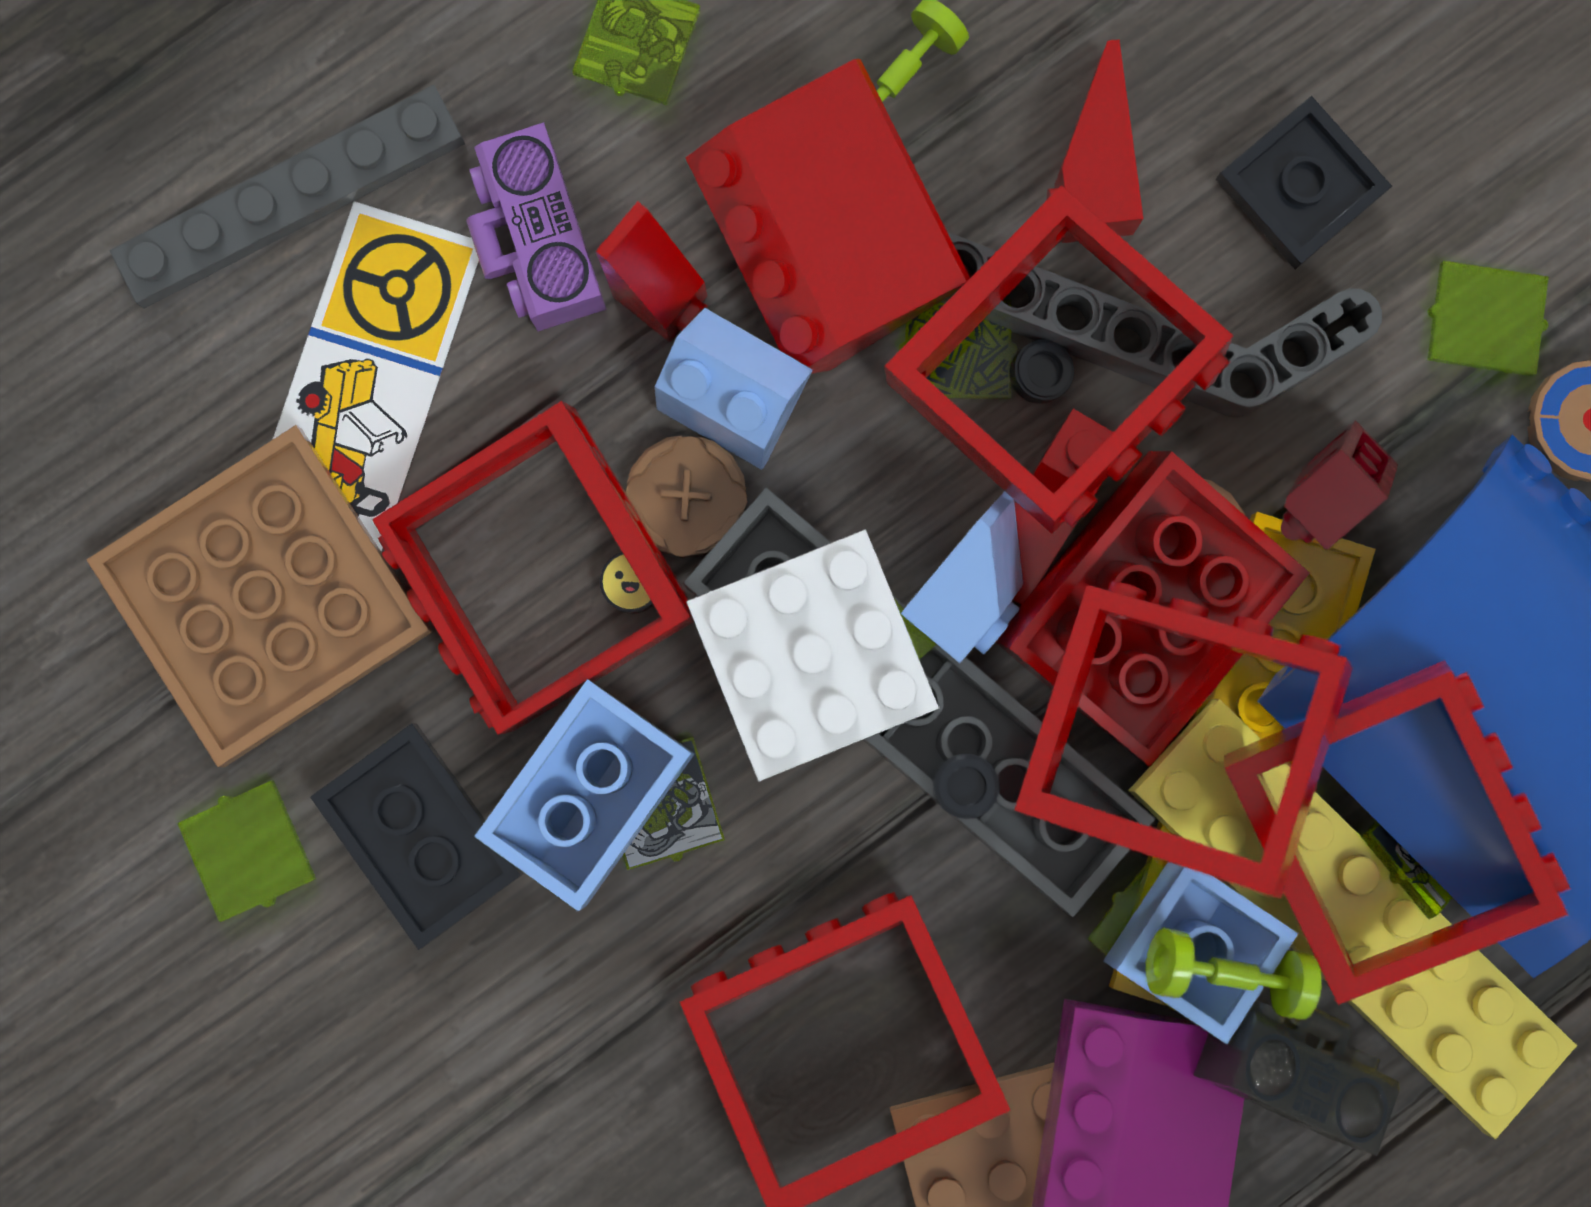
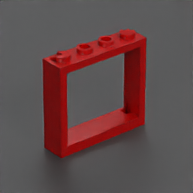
(987, 288)
(436, 602)
(1245, 637)
(1514, 813)
(776, 965)

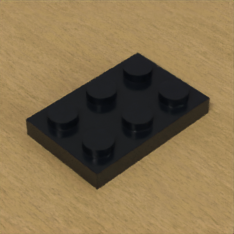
(415, 835)

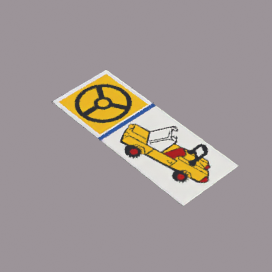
(378, 352)

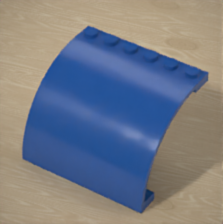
(1511, 606)

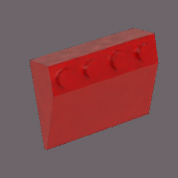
(828, 218)
(1173, 541)

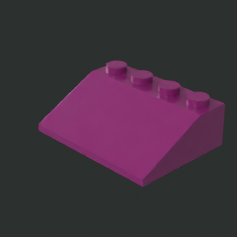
(1132, 1117)

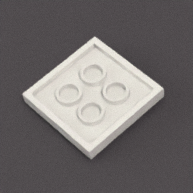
(812, 655)

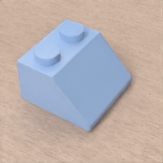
(730, 387)
(973, 589)
(1220, 927)

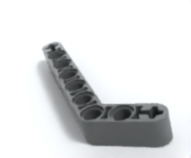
(1159, 337)

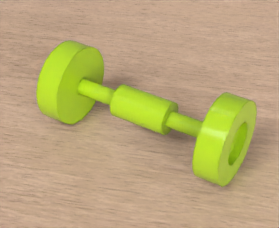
(939, 28)
(1293, 985)

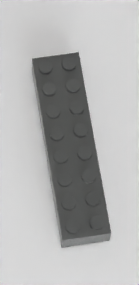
(971, 719)

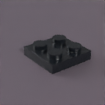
(1303, 182)

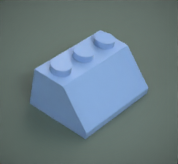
(584, 795)

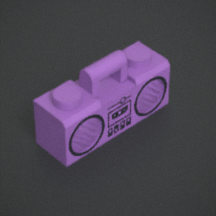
(531, 197)

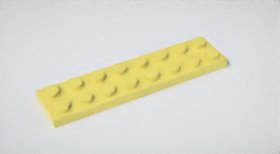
(1452, 1022)

